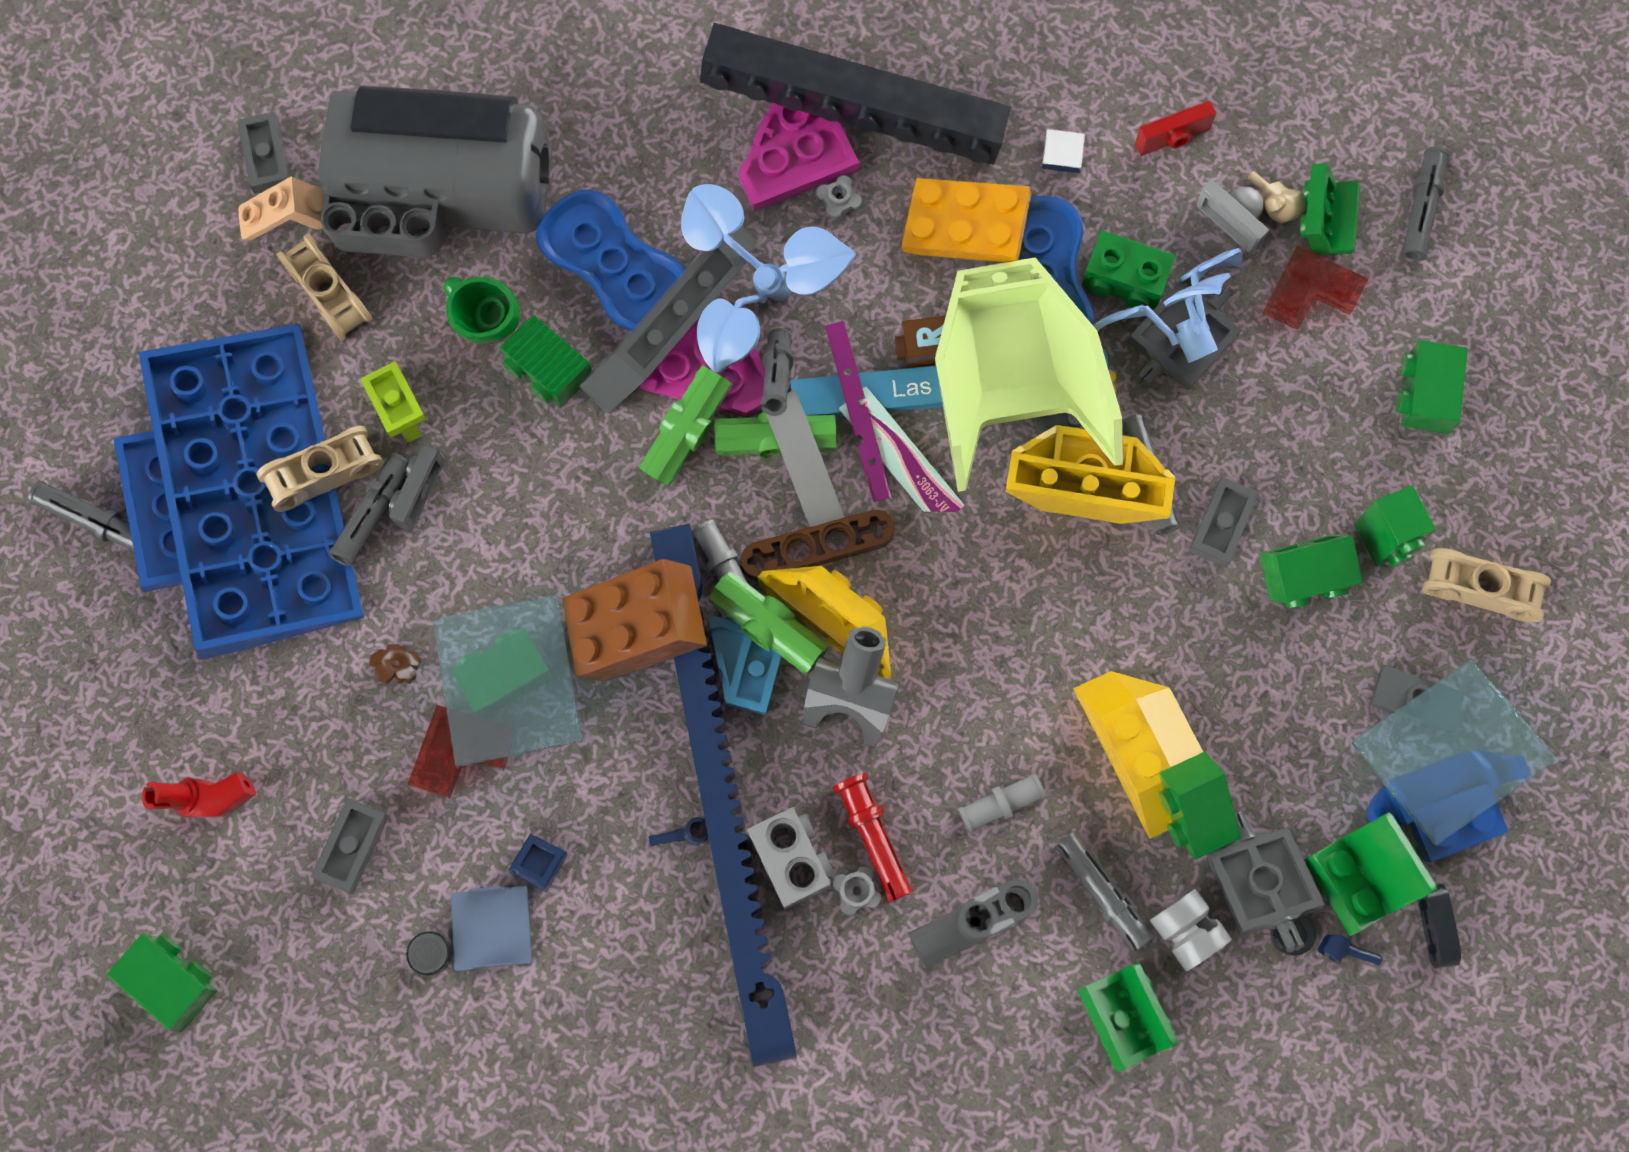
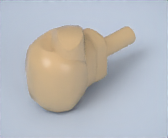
(1279, 202)

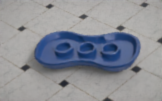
(1054, 237)
(594, 241)

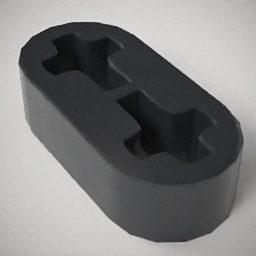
(1440, 928)

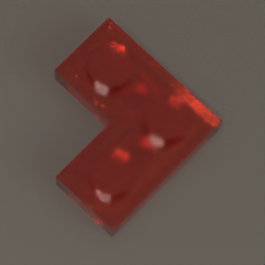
(1311, 278)
(435, 763)

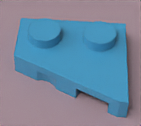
(744, 667)

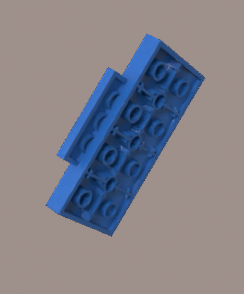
(203, 512)

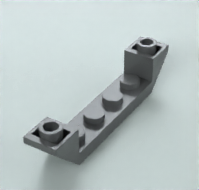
(665, 323)

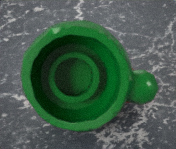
(469, 306)

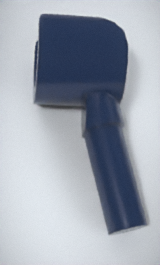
(679, 835)
(1338, 945)

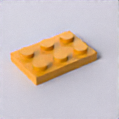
(966, 220)

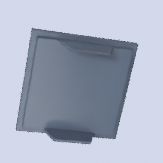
(491, 927)

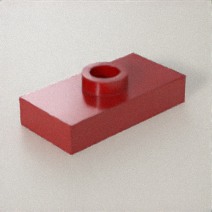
(1175, 129)

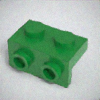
(1330, 212)
(1128, 1017)

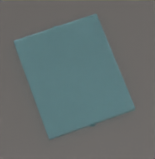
(507, 681)
(1453, 752)

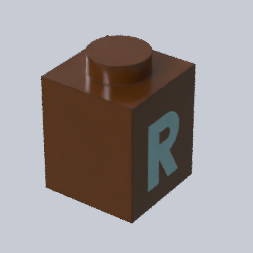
(919, 341)

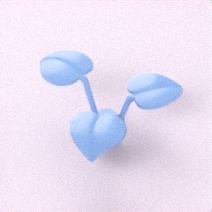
(812, 259)
(1194, 332)

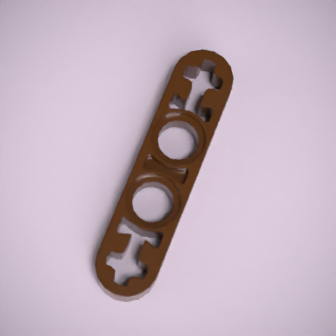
(815, 538)

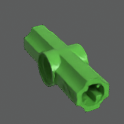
(685, 425)
(756, 436)
(768, 622)

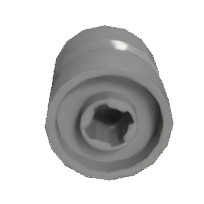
(1190, 930)

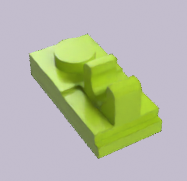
(394, 401)

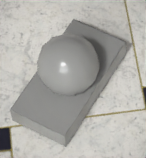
(1235, 213)

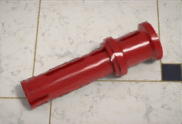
(866, 818)

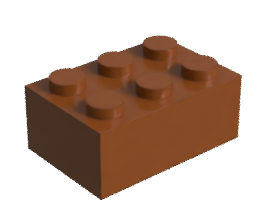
(634, 621)

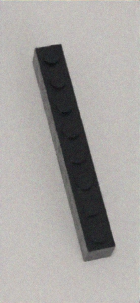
(854, 94)

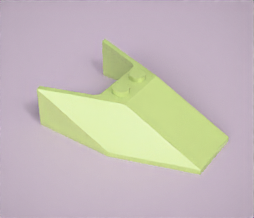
(1020, 353)

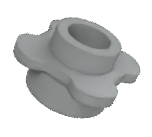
(834, 206)
(845, 886)

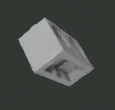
(781, 862)

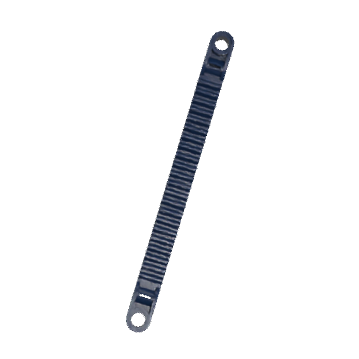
(769, 1027)

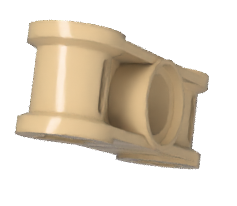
(338, 304)
(346, 454)
(1515, 590)

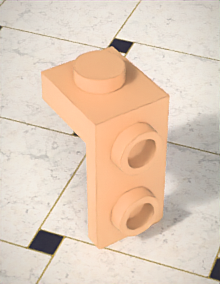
(283, 202)

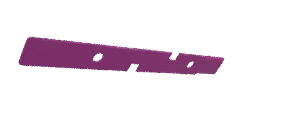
(859, 416)

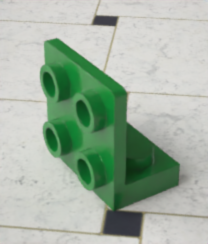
(1370, 873)

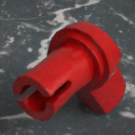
(199, 797)

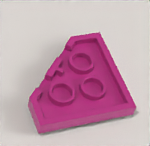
(793, 156)
(685, 359)

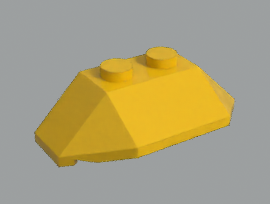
(1073, 477)
(826, 605)
(1141, 736)

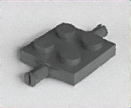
(1171, 359)
(1265, 882)

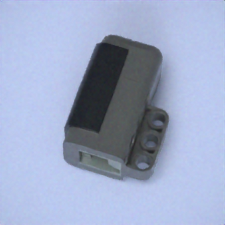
(430, 165)

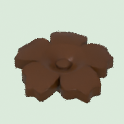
(395, 663)

